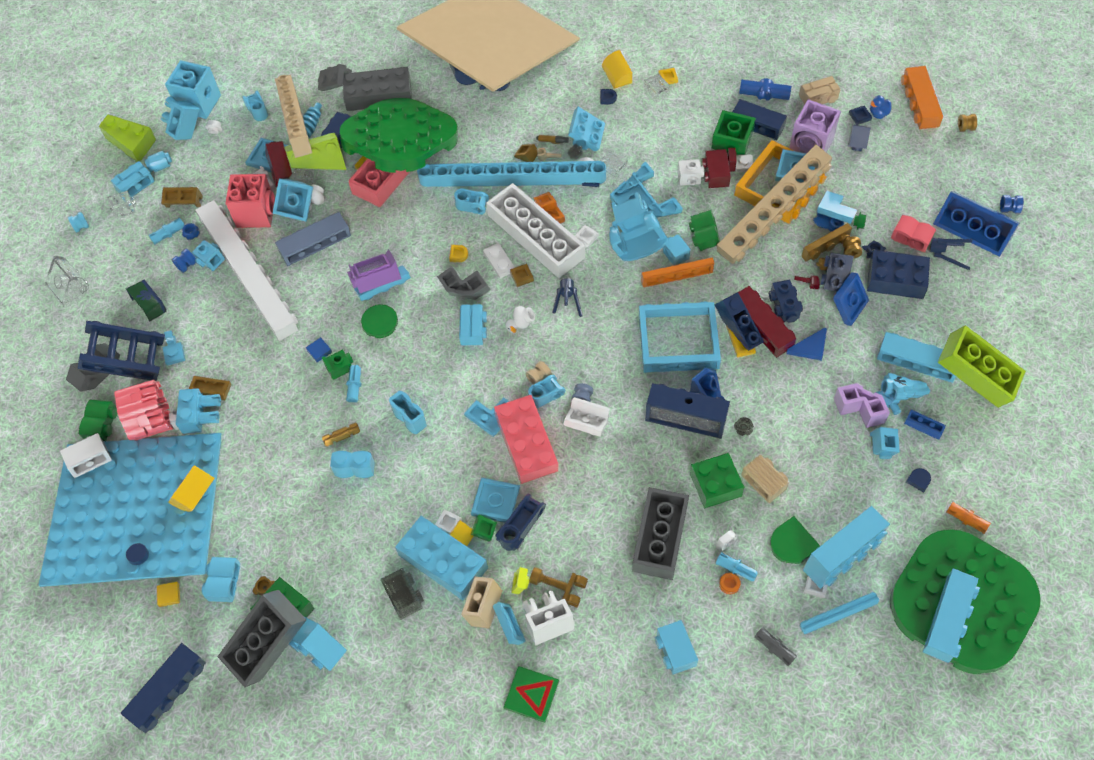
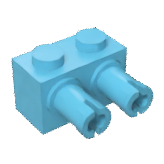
(181, 118)
(191, 408)

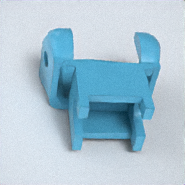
(641, 230)

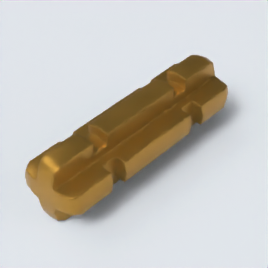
(341, 434)

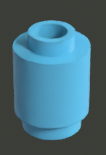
(158, 161)

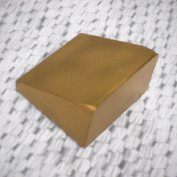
(527, 152)

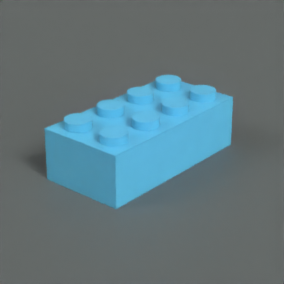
(846, 547)
(441, 557)

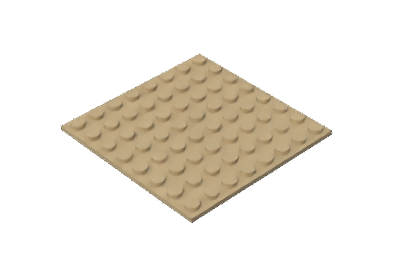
(488, 38)

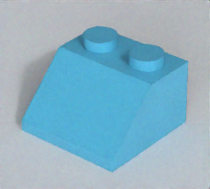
(293, 199)

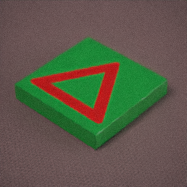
(531, 694)

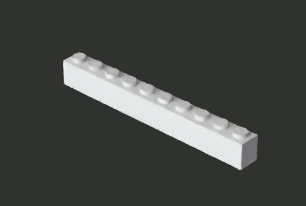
(247, 271)

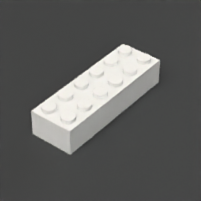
(536, 230)

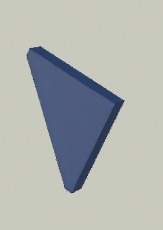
(811, 347)

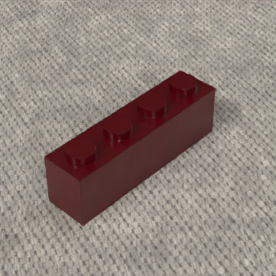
(771, 327)

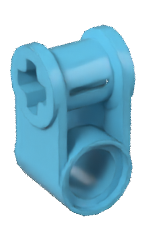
(256, 106)
(470, 201)
(547, 390)

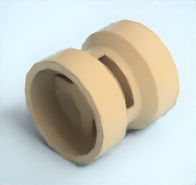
(539, 373)

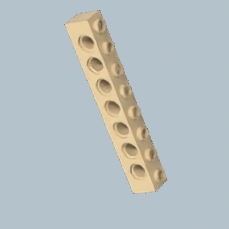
(293, 116)
(815, 157)

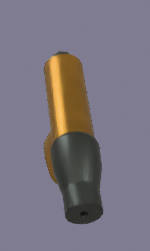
(553, 139)

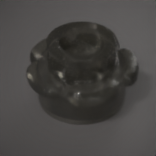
(575, 151)
(744, 421)

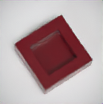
(732, 160)

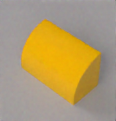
(617, 69)
(191, 489)

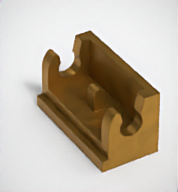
(181, 196)

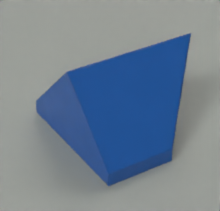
(706, 383)

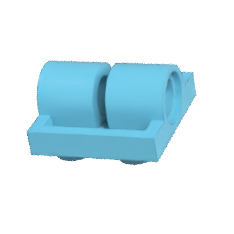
(586, 130)

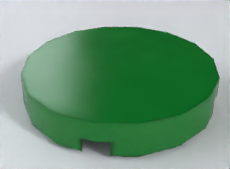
(379, 321)

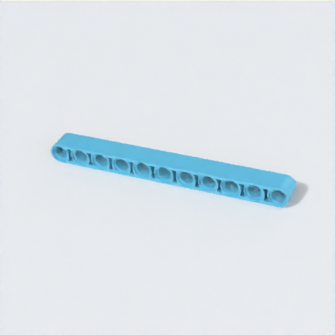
(514, 172)

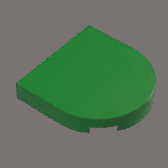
(792, 542)

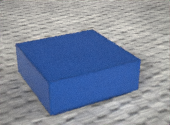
(318, 349)

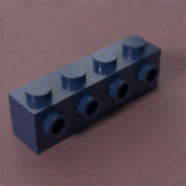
(163, 688)

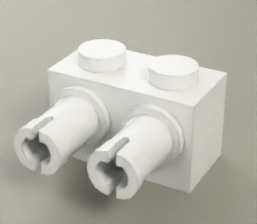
(548, 621)

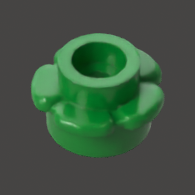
(860, 220)

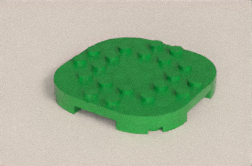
(398, 134)
(1001, 611)

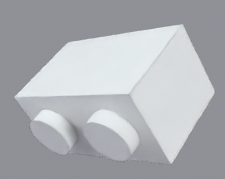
(85, 455)

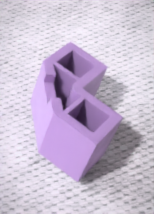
(855, 398)

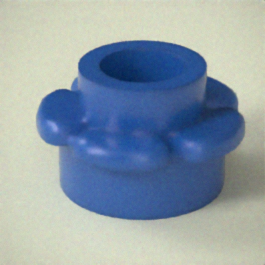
(190, 228)

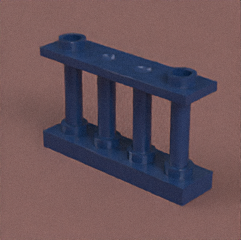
(120, 367)

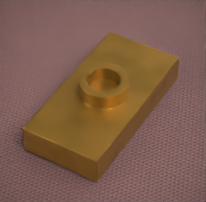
(211, 386)

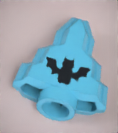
(902, 388)

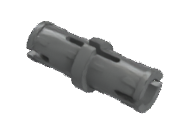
(775, 646)

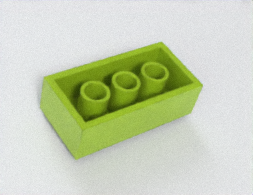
(981, 366)

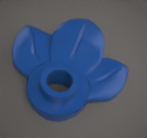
(827, 222)

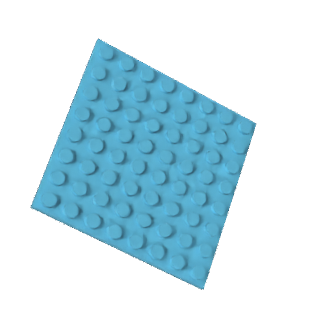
(128, 504)

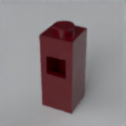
(278, 161)

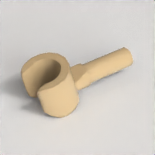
(542, 155)

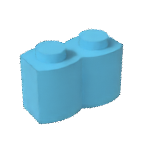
(407, 412)
(352, 464)
(221, 579)

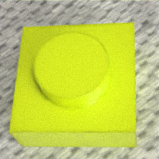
(520, 580)

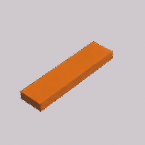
(677, 272)

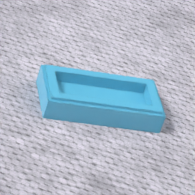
(509, 623)

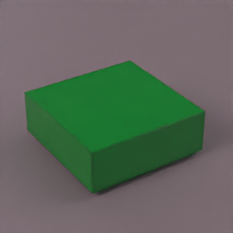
(484, 528)

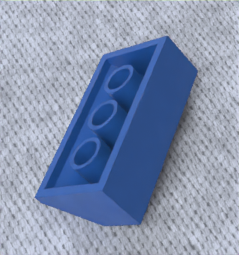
(976, 222)

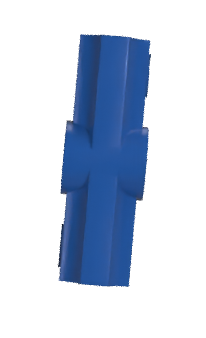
(765, 89)

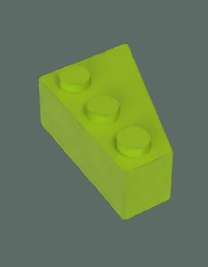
(128, 136)
(324, 155)

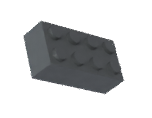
(370, 87)
(660, 533)
(261, 638)

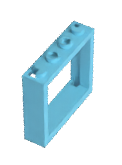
(683, 362)

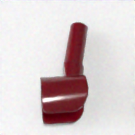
(813, 280)

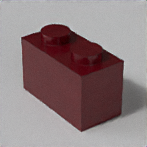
(716, 168)

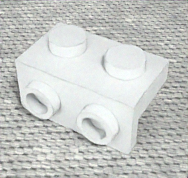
(587, 417)

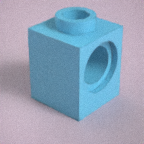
(676, 250)

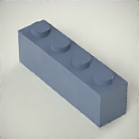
(313, 238)

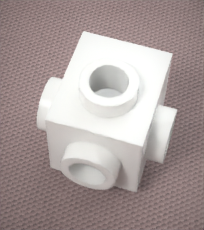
(690, 172)

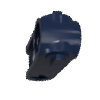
(520, 523)

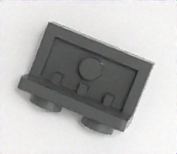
(332, 77)

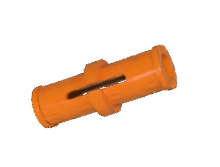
(968, 517)

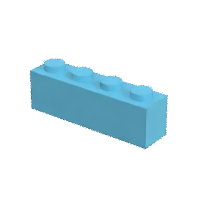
(913, 356)
(951, 616)

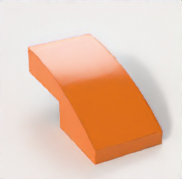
(548, 203)

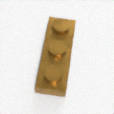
(826, 242)

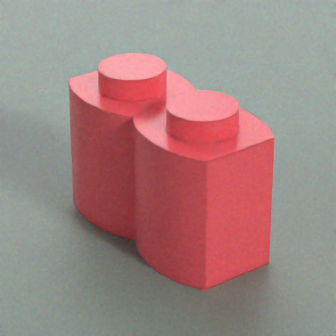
(913, 233)

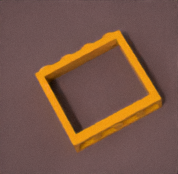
(741, 190)

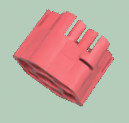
(140, 410)

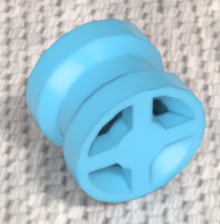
(78, 222)

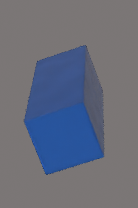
(925, 424)

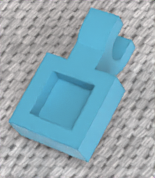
(174, 351)

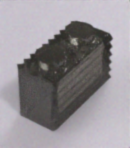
(401, 593)

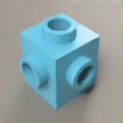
(205, 252)

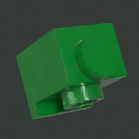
(338, 364)

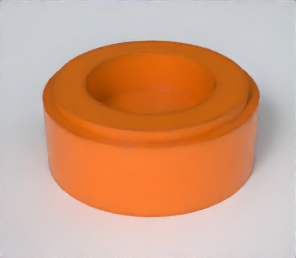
(729, 583)

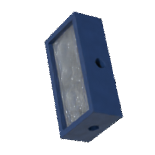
(687, 410)

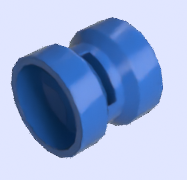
(1012, 204)
(184, 260)

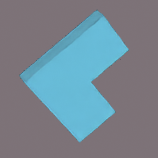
(832, 207)
(484, 417)

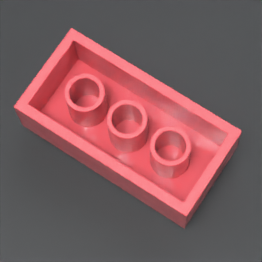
(375, 184)
(526, 439)

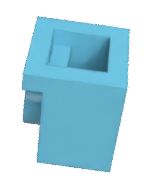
(885, 442)

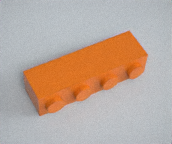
(922, 97)

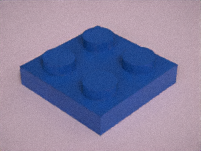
(851, 299)

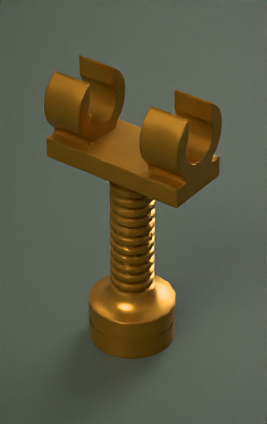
(538, 577)

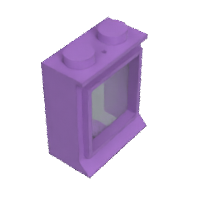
(374, 272)

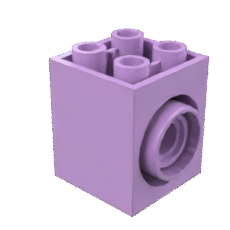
(814, 127)

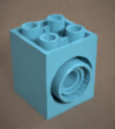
(194, 84)

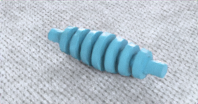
(311, 118)

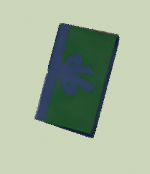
(146, 299)

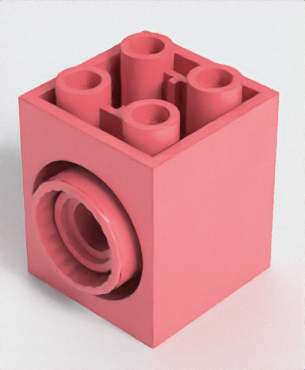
(250, 200)

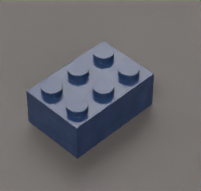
(898, 274)

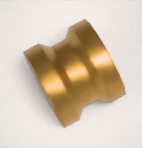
(967, 122)
(852, 246)

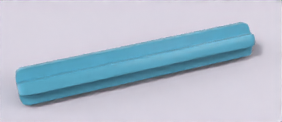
(839, 613)

